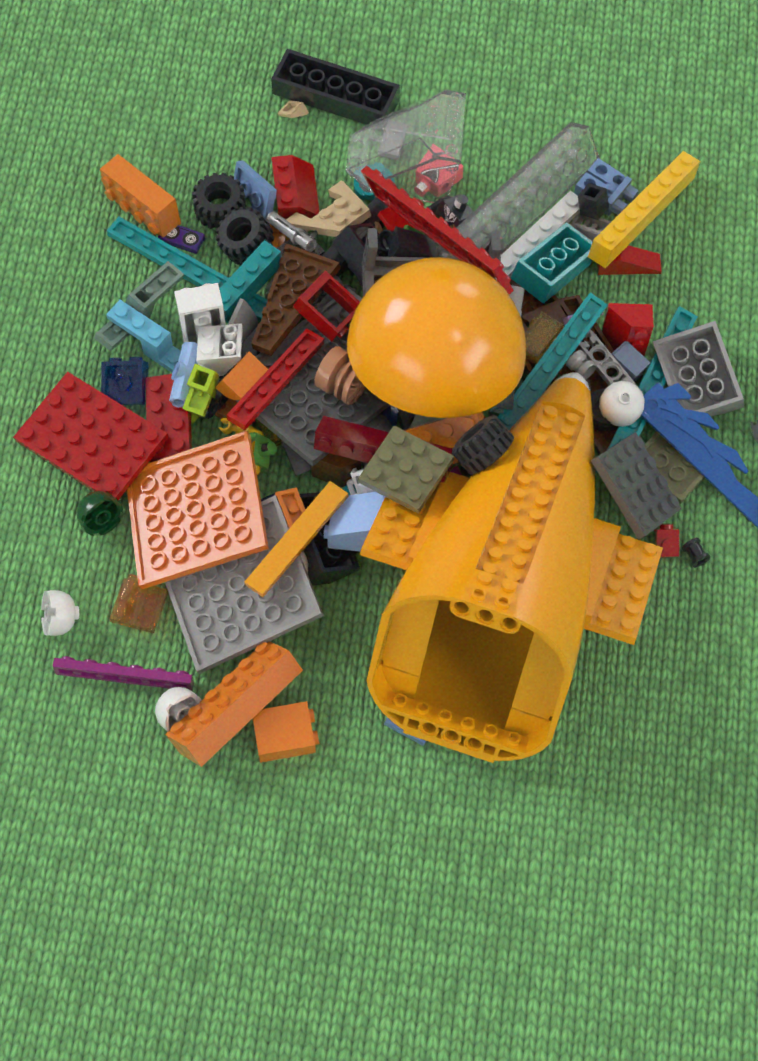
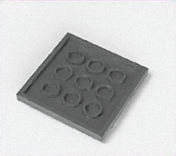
(636, 485)

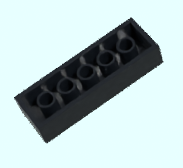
(334, 88)

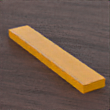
(296, 539)

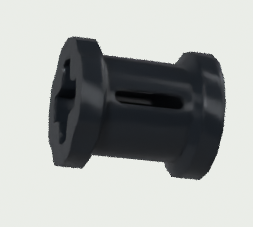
(696, 552)

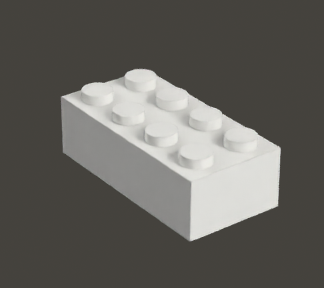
(199, 308)

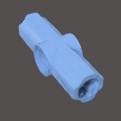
(182, 373)

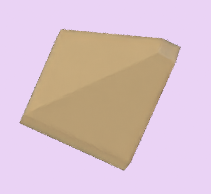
(293, 109)

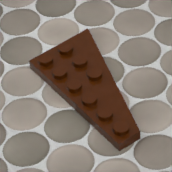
(295, 275)

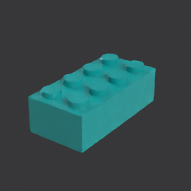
(553, 263)

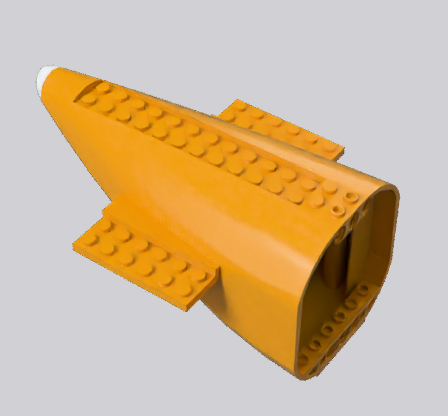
(503, 587)

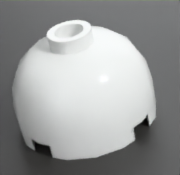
(622, 403)
(58, 612)
(174, 706)

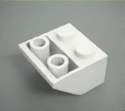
(219, 347)

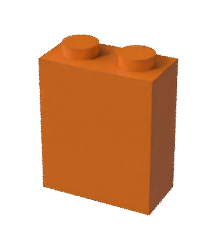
(285, 731)

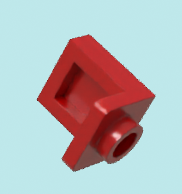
(668, 538)

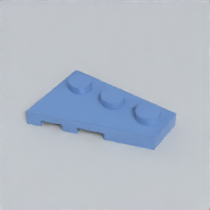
(256, 188)

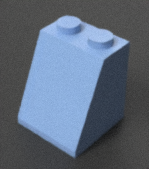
(353, 521)

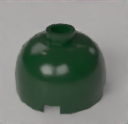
(99, 512)

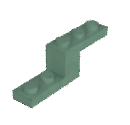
(143, 300)

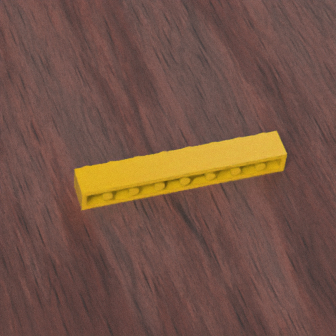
(644, 209)

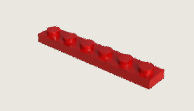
(275, 379)

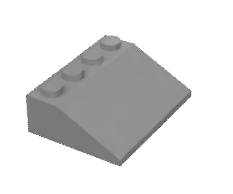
(702, 368)

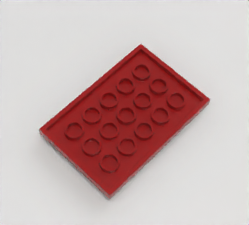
(91, 436)

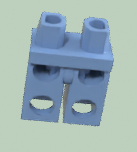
(615, 182)

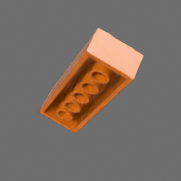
(233, 702)

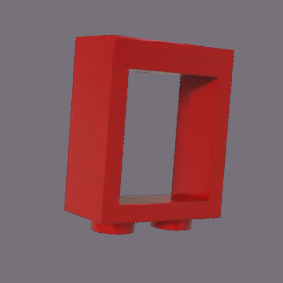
(339, 294)

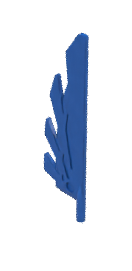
(704, 453)

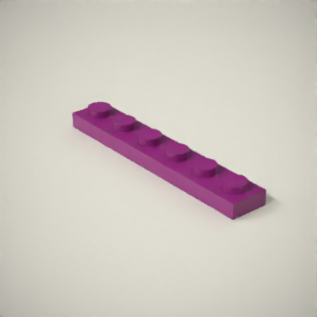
(116, 673)

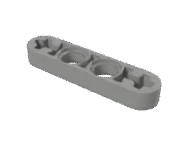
(608, 362)

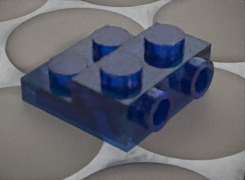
(124, 380)

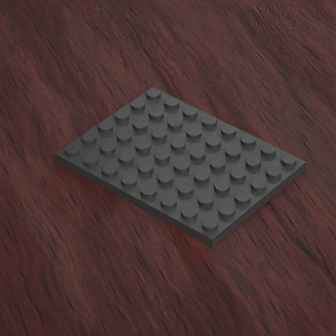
(301, 405)

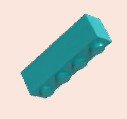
(250, 277)

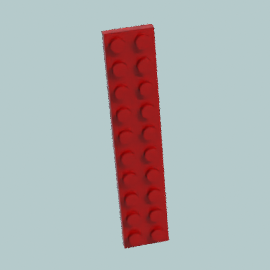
(434, 228)

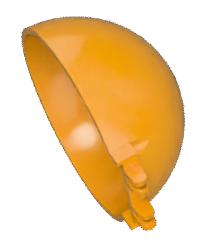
(438, 339)

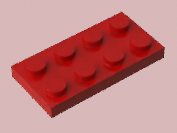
(167, 417)

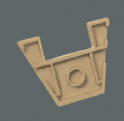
(345, 211)

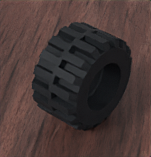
(213, 188)
(237, 225)
(482, 444)

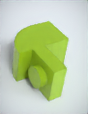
(202, 390)

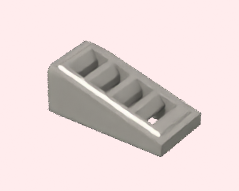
(592, 231)

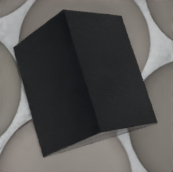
(411, 244)

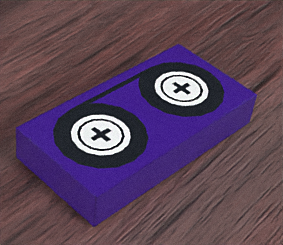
(184, 239)

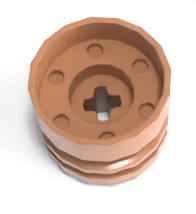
(337, 377)

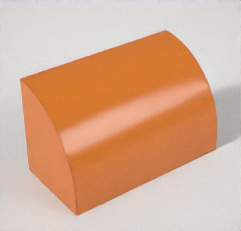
(241, 377)

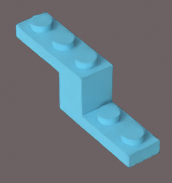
(154, 339)

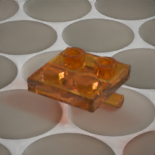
(138, 607)

